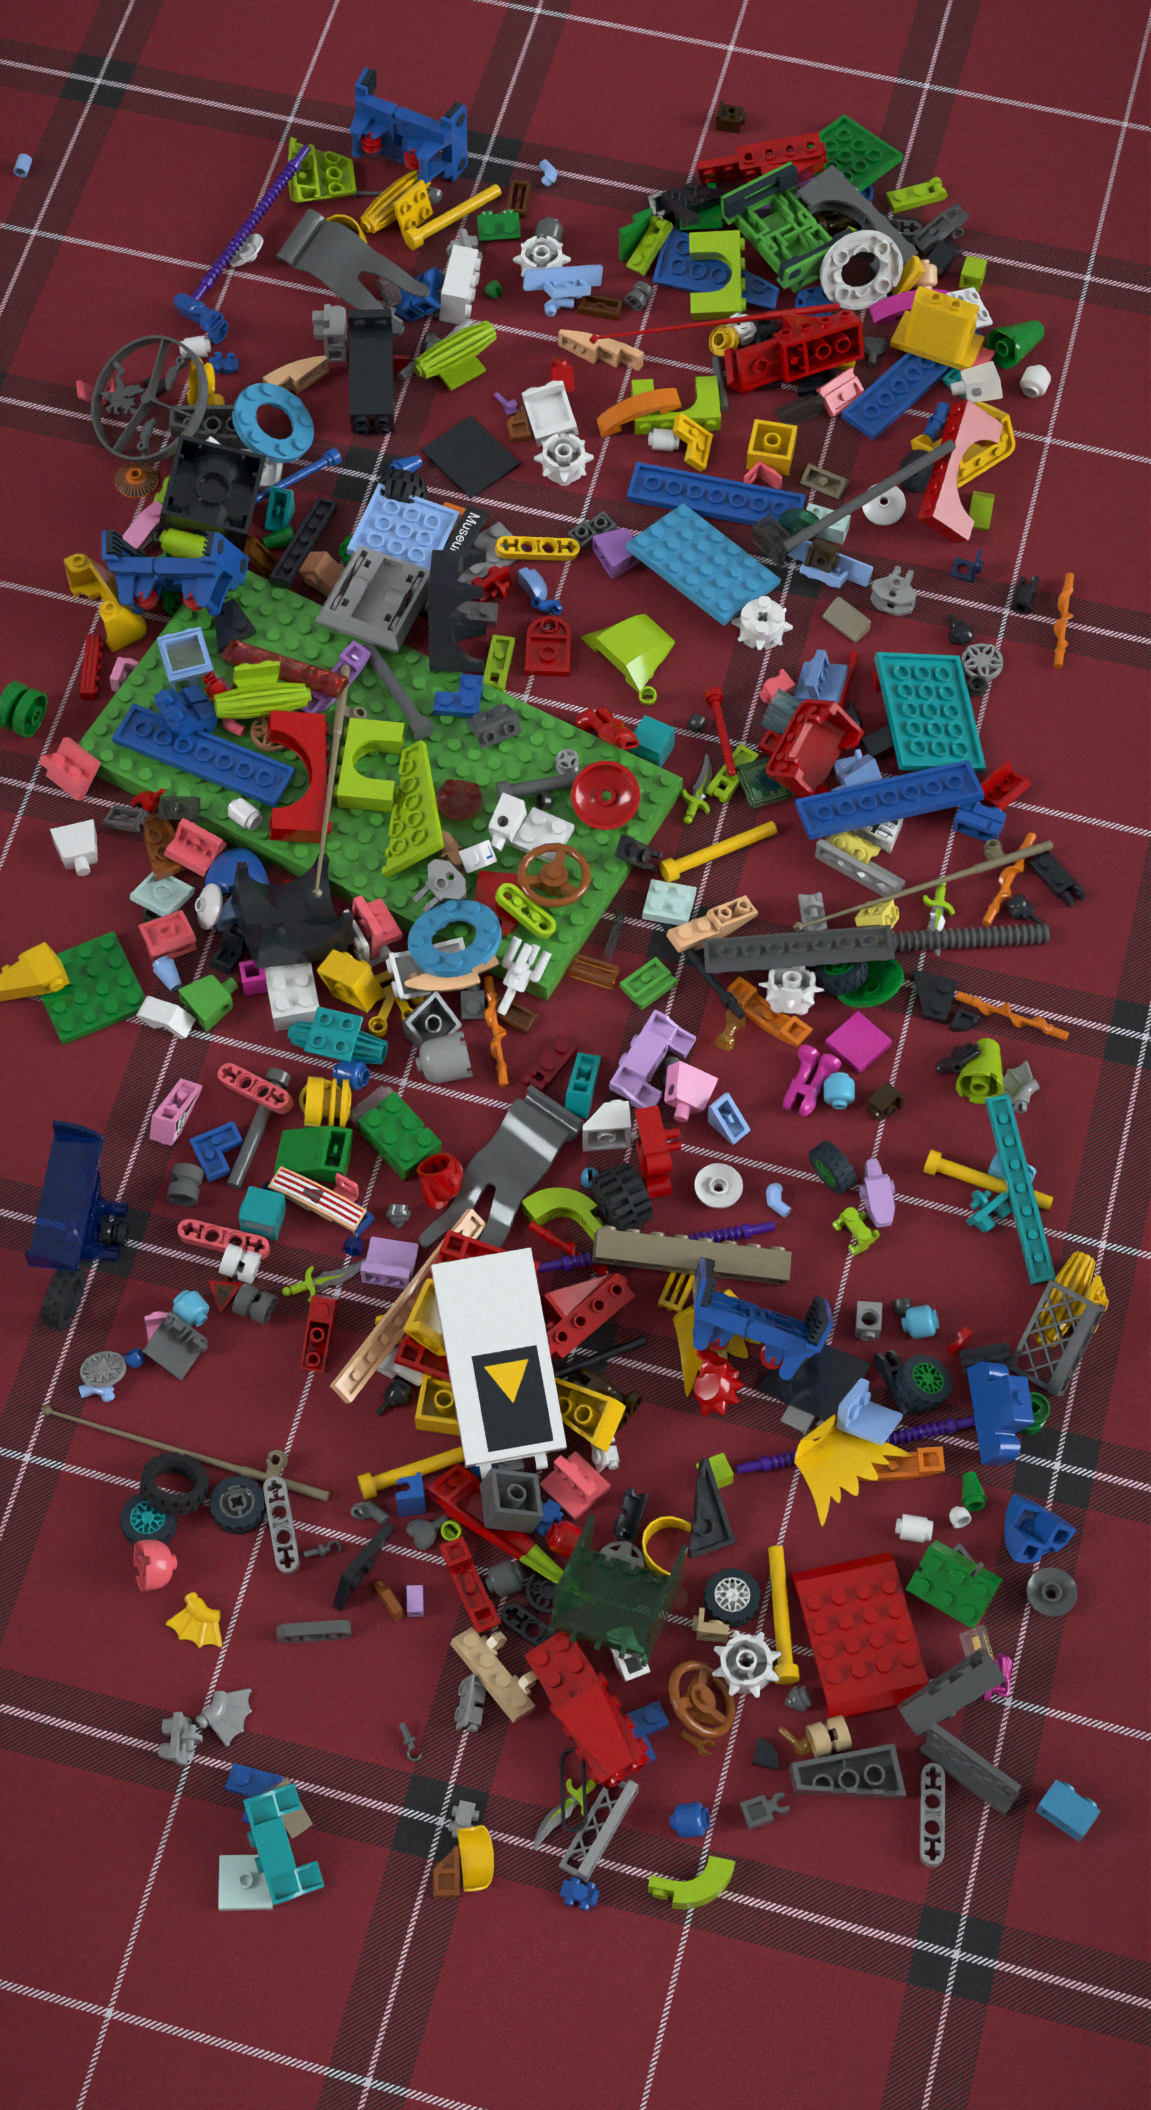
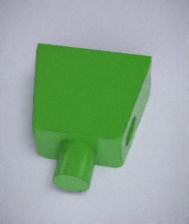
(208, 999)

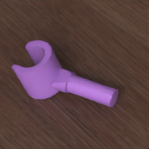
(509, 406)

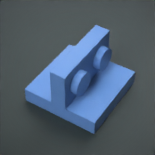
(821, 679)

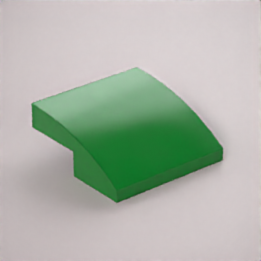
(633, 233)

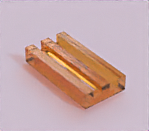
(592, 974)

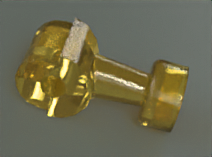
(725, 1040)

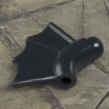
(957, 1059)

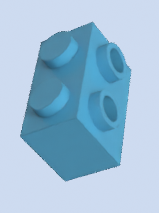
(1068, 1810)

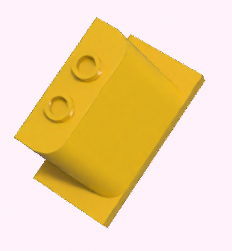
(940, 329)

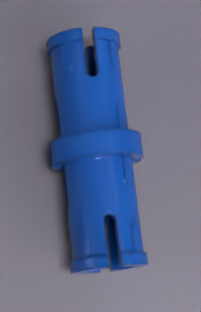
(937, 420)

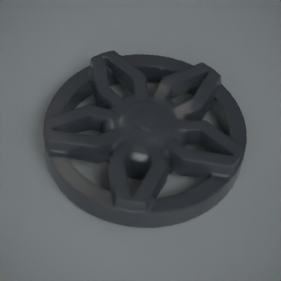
(546, 1592)

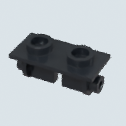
(992, 1353)
(628, 1524)

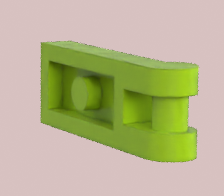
(916, 195)
(649, 245)
(499, 661)
(741, 756)

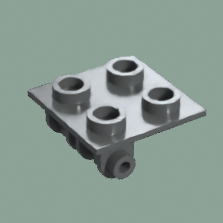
(175, 1345)

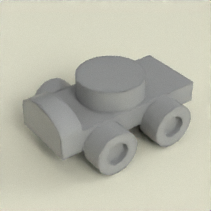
(463, 1816)

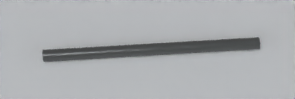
(869, 495)

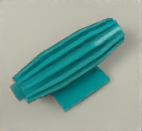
(338, 1037)

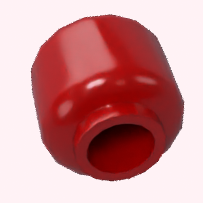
(563, 1538)

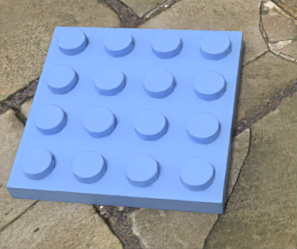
(404, 528)

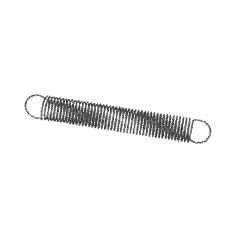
(615, 934)

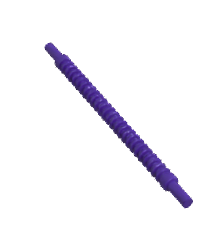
(292, 166)
(744, 1231)
(949, 1426)

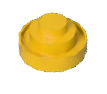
(723, 338)

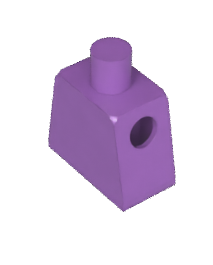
(612, 552)

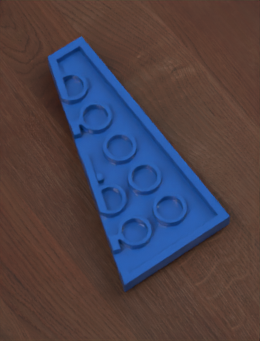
(679, 272)

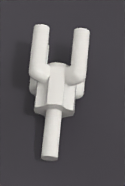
(519, 971)

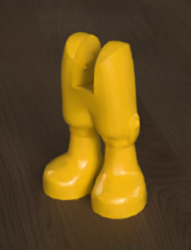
(192, 394)

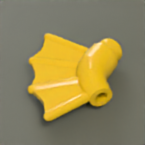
(197, 1622)

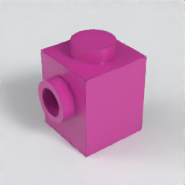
(252, 978)

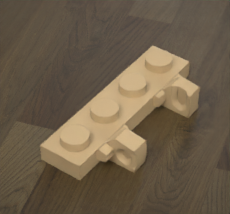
(480, 1656)

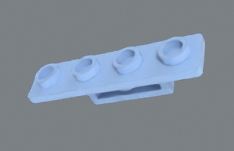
(564, 281)
(848, 569)

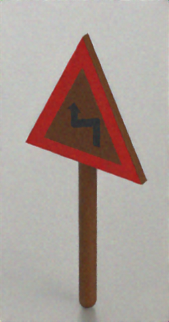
(224, 1291)

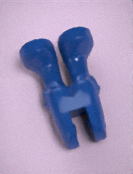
(209, 319)

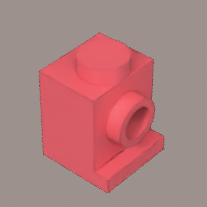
(771, 686)

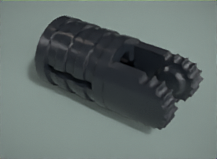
(1025, 595)

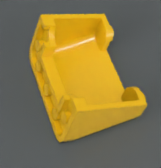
(977, 458)
(96, 581)

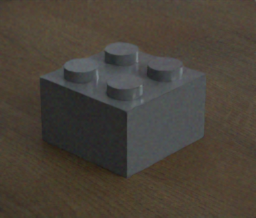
(511, 1500)

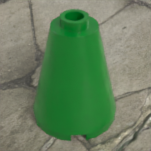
(1014, 342)

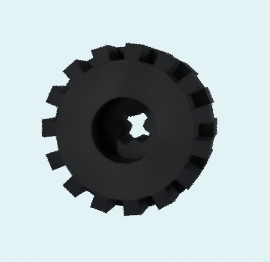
(622, 1197)

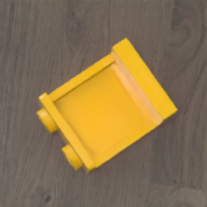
(425, 1321)

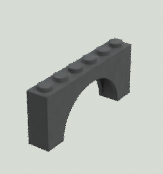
(835, 193)

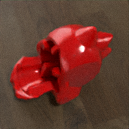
(716, 1383)

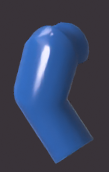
(547, 606)

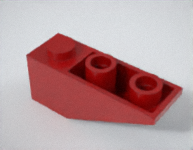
(319, 1332)

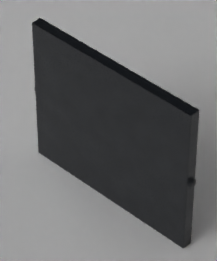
(470, 457)
(818, 1382)

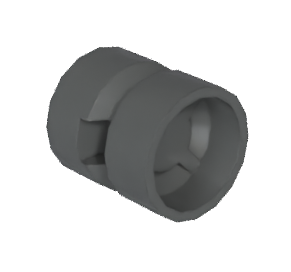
(184, 1189)
(257, 1305)

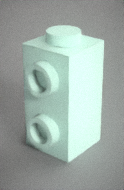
(836, 532)

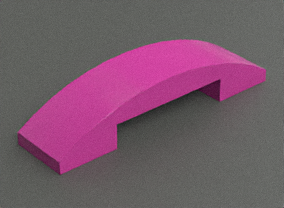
(895, 305)

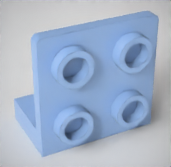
(866, 1418)

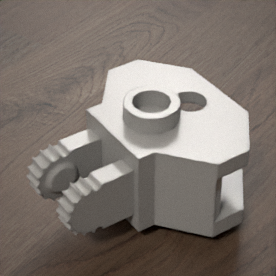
(894, 591)
(441, 887)

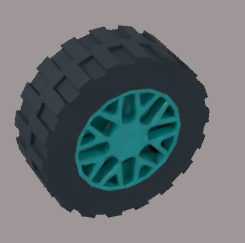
(144, 1523)

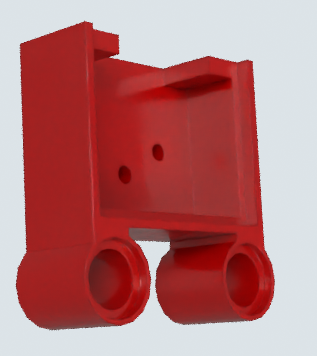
(655, 1151)

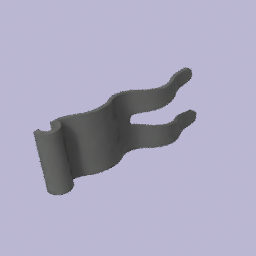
(338, 260)
(511, 1163)

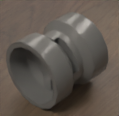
(639, 295)

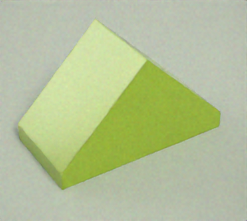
(981, 510)

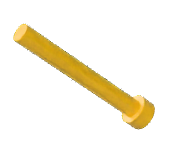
(415, 237)
(671, 869)
(937, 1164)
(370, 1485)
(785, 1670)

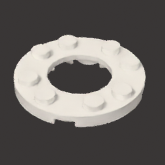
(838, 255)

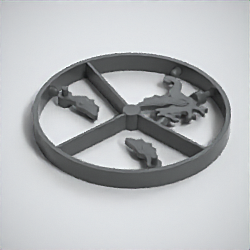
(148, 398)

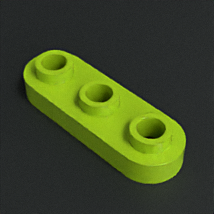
(519, 902)

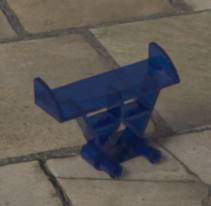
(72, 1203)

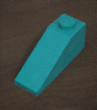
(582, 1084)

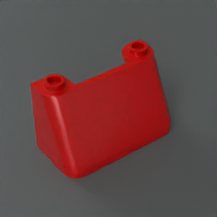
(812, 746)

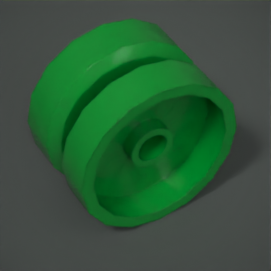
(22, 709)

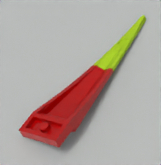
(461, 1498)

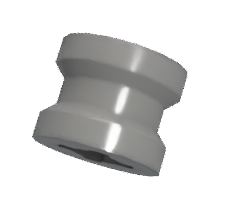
(567, 757)

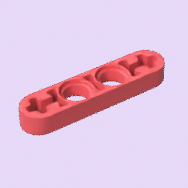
(257, 1085)
(225, 1235)

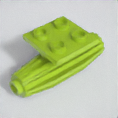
(455, 355)
(258, 691)

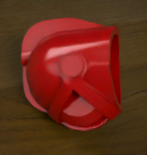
(440, 1183)

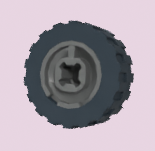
(237, 1505)

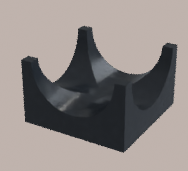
(212, 489)
(444, 619)
(286, 921)

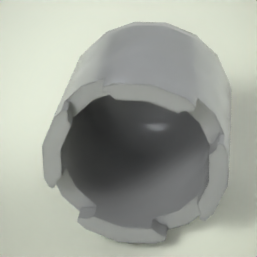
(444, 1058)

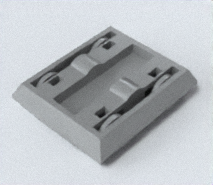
(376, 590)

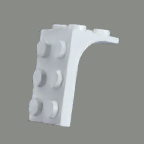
(402, 965)

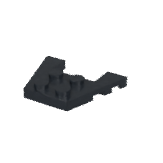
(690, 199)

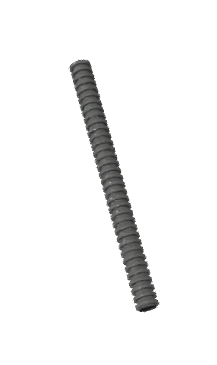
(971, 937)

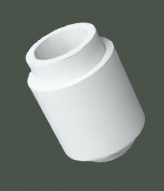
(198, 345)
(663, 440)
(244, 814)
(914, 1528)

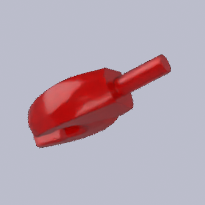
(148, 799)

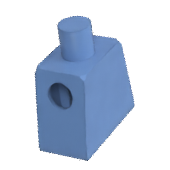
(860, 772)

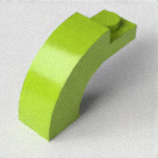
(697, 1891)

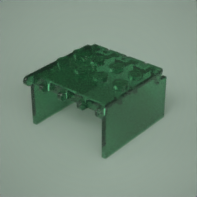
(612, 1602)

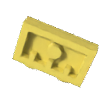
(854, 845)
(880, 914)

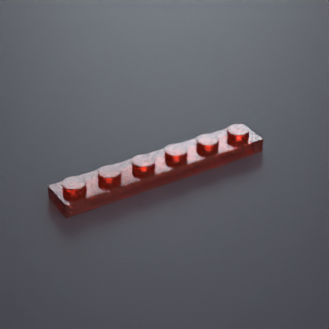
(290, 669)

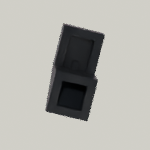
(944, 254)
(879, 743)
(231, 949)

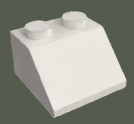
(608, 1127)

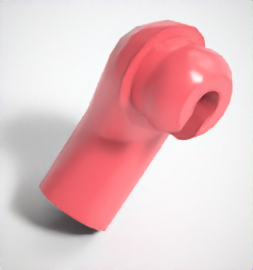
(232, 726)

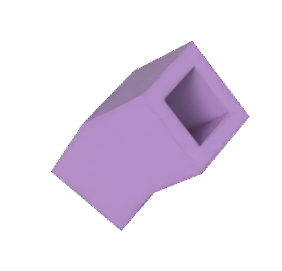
(415, 1601)

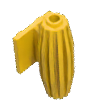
(403, 200)
(1076, 1276)

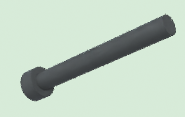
(419, 725)
(535, 786)
(281, 1079)

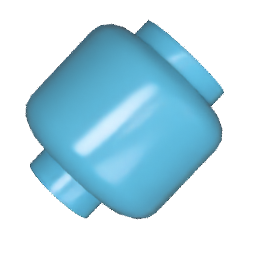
(839, 1090)
(191, 1308)
(920, 1322)

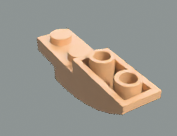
(716, 924)
(431, 983)

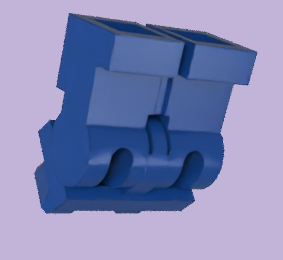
(415, 307)
(186, 710)

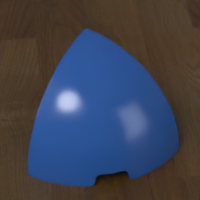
(224, 866)
(1033, 1530)

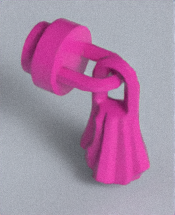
(1005, 1665)

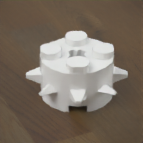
(541, 254)
(563, 458)
(762, 623)
(791, 989)
(756, 1653)

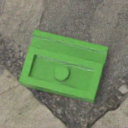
(648, 983)

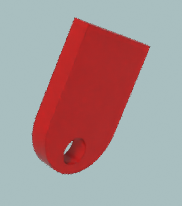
(548, 649)
(487, 885)

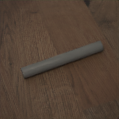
(721, 385)

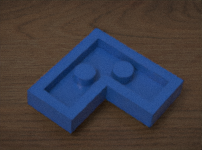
(460, 704)
(210, 1149)
(649, 1721)
(250, 1782)

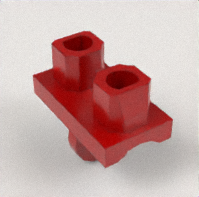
(495, 584)
(215, 685)

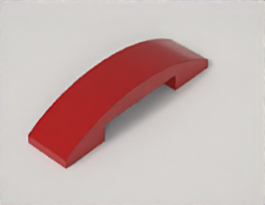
(469, 1585)

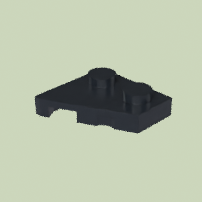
(934, 995)

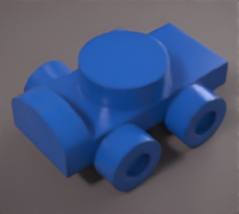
(224, 365)
(551, 1512)
(574, 1891)

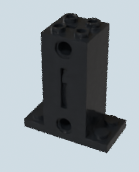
(371, 371)

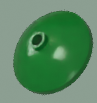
(881, 985)

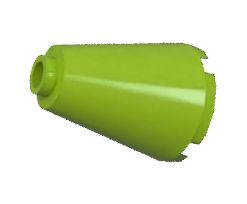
(182, 543)
(983, 1074)

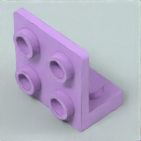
(389, 1263)

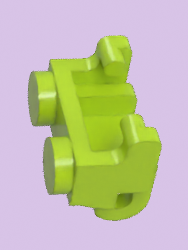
(858, 1229)

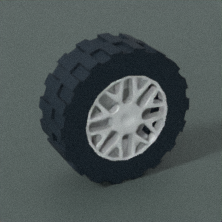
(732, 1597)

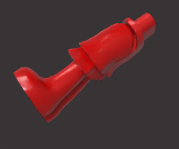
(609, 729)

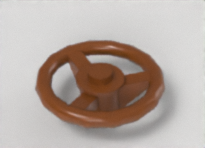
(553, 876)
(700, 1701)

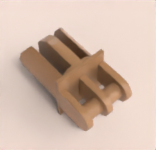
(451, 852)

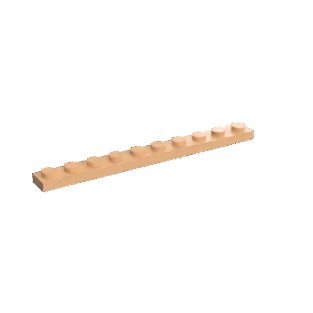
(391, 1326)

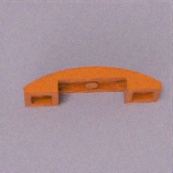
(636, 407)
(758, 1010)
(923, 1463)

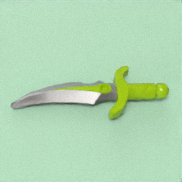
(699, 792)
(938, 906)
(322, 1281)
(554, 1816)

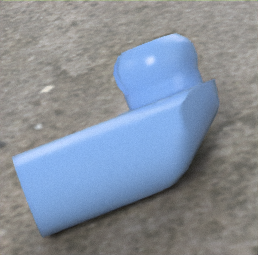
(549, 171)
(552, 305)
(774, 1201)
(106, 1393)

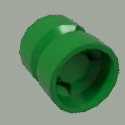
(1041, 1411)

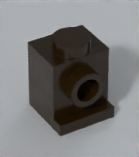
(730, 118)
(823, 556)
(884, 1102)

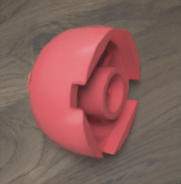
(154, 1564)

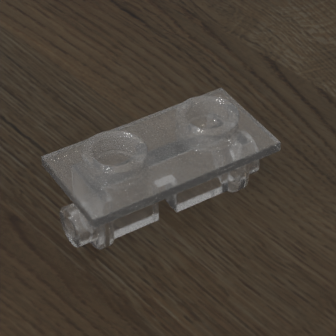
(369, 1102)

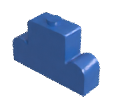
(1000, 1410)

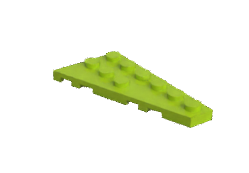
(415, 816)

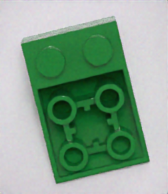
(316, 1152)

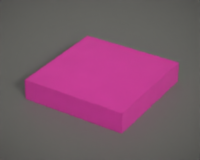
(858, 1042)

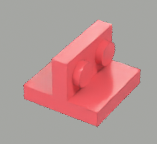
(71, 768)
(194, 847)
(375, 924)
(168, 936)
(574, 1485)

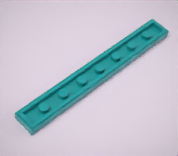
(1020, 1189)

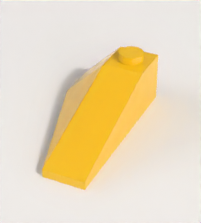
(34, 974)

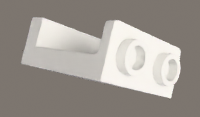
(549, 411)

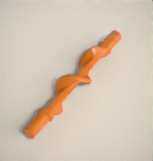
(1060, 625)
(1005, 881)
(1018, 1021)
(498, 1031)

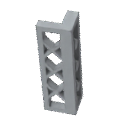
(869, 875)
(605, 1835)

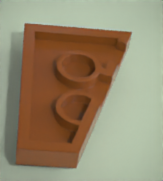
(157, 837)

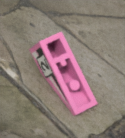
(144, 529)
(174, 1112)

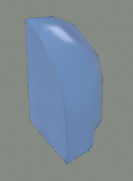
(532, 583)

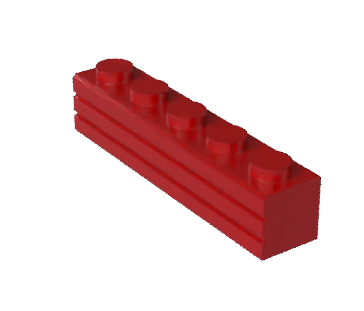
(91, 667)

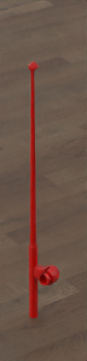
(772, 315)

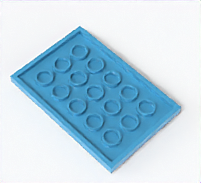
(702, 563)

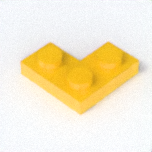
(696, 437)

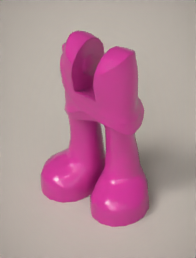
(809, 1057)

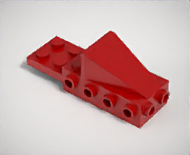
(752, 160)
(802, 349)
(580, 1309)
(588, 1711)

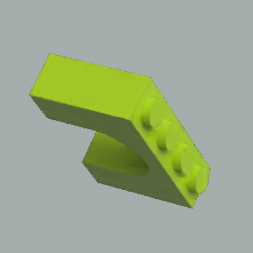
(725, 247)
(704, 412)
(362, 738)

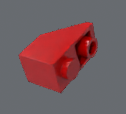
(562, 371)

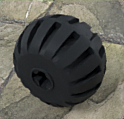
(401, 484)

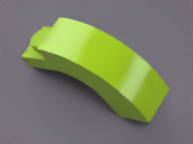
(562, 1203)

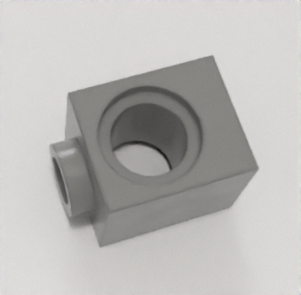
(868, 1311)

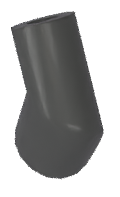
(369, 1510)

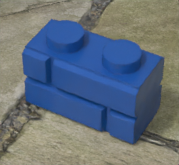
(979, 821)

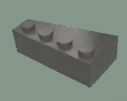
(215, 423)
(951, 1691)
(856, 1774)

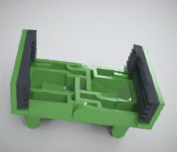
(786, 238)

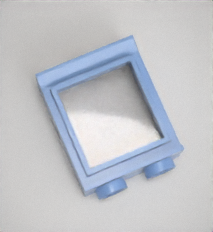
(184, 656)

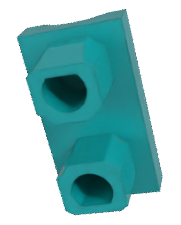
(997, 1204)

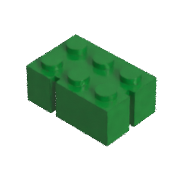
(398, 1135)
(948, 1585)

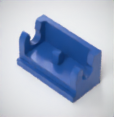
(411, 1501)

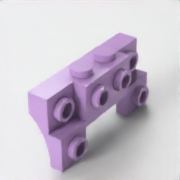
(645, 1056)

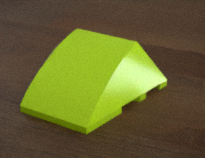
(321, 175)
(633, 647)

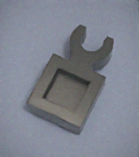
(759, 1810)

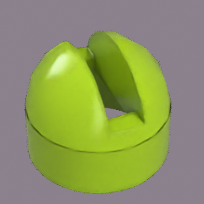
(647, 692)
(449, 1533)

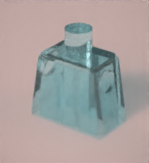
(780, 712)

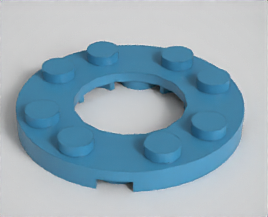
(255, 439)
(460, 963)

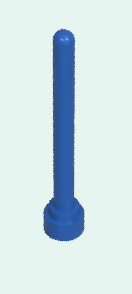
(330, 458)

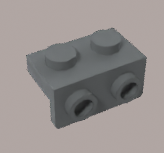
(494, 725)

